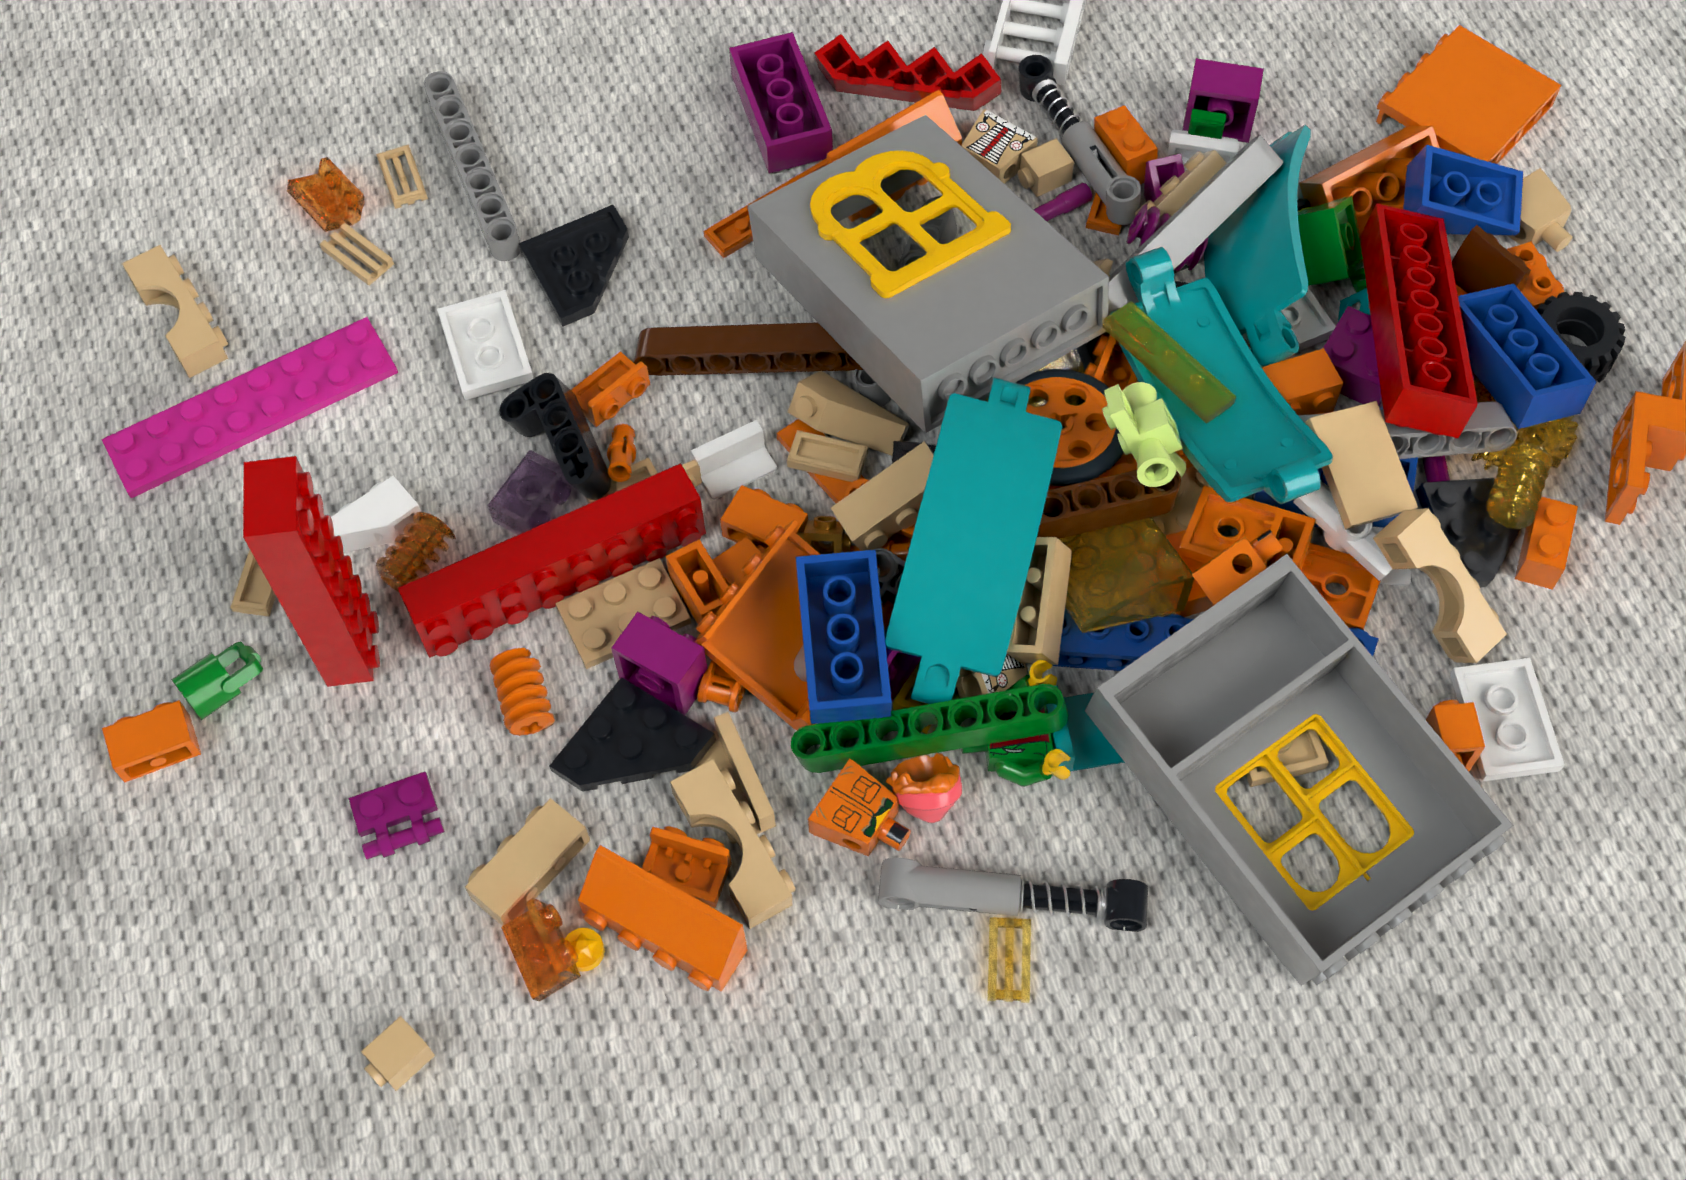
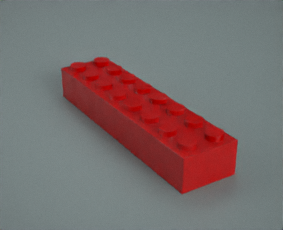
(1417, 322)
(554, 561)
(309, 570)

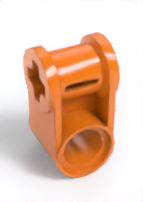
(720, 688)

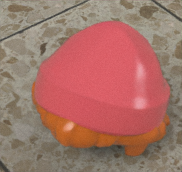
(926, 786)

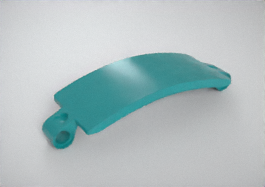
(1259, 256)
(1258, 438)
(973, 538)

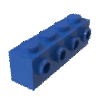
(1116, 645)

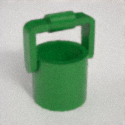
(209, 685)

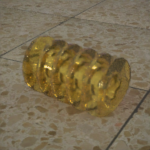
(1519, 485)

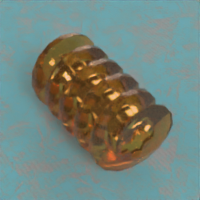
(413, 549)

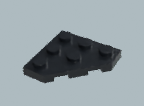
(577, 262)
(1467, 524)
(630, 741)

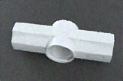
(1357, 543)

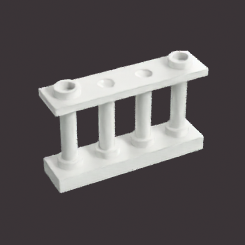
(1063, 37)

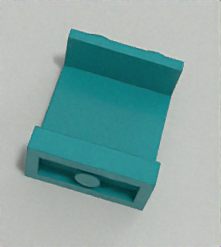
(1082, 738)

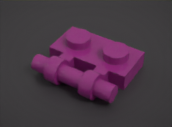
(392, 805)

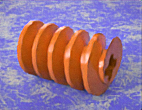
(521, 692)

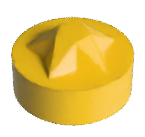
(588, 947)

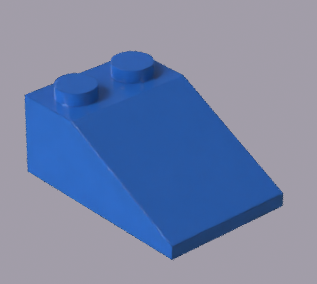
(1464, 192)

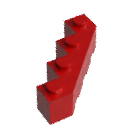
(887, 76)

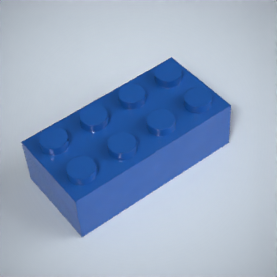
(1522, 358)
(843, 637)

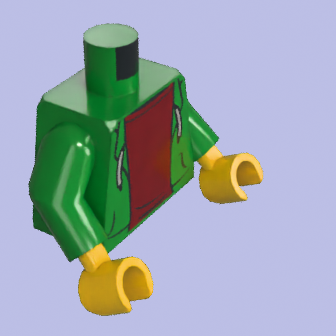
(1028, 758)

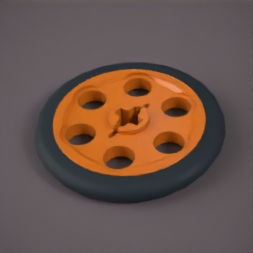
(1102, 445)

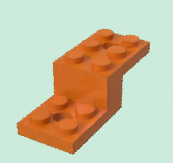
(1647, 436)
(1294, 533)

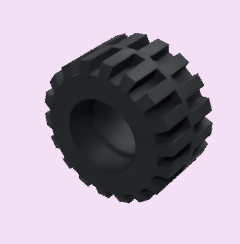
(1590, 323)

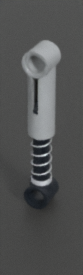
(1111, 183)
(914, 886)

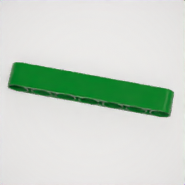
(947, 735)

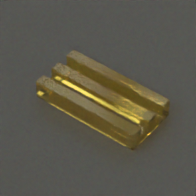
(1008, 993)

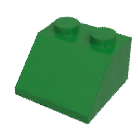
(1330, 241)

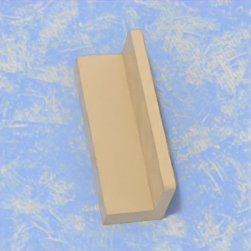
(731, 754)

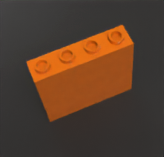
(1471, 96)
(761, 627)

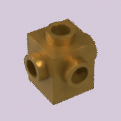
(826, 529)

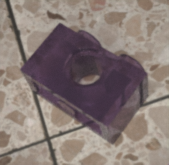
(530, 478)

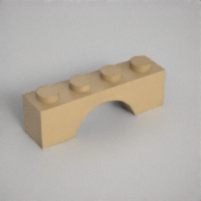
(191, 337)
(1465, 621)
(708, 801)

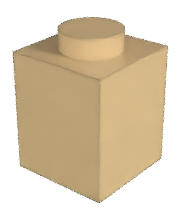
(1045, 168)
(396, 1054)

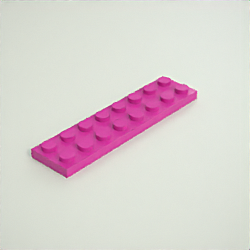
(248, 407)

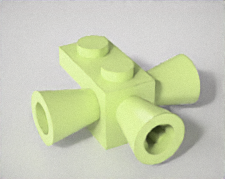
(1145, 431)

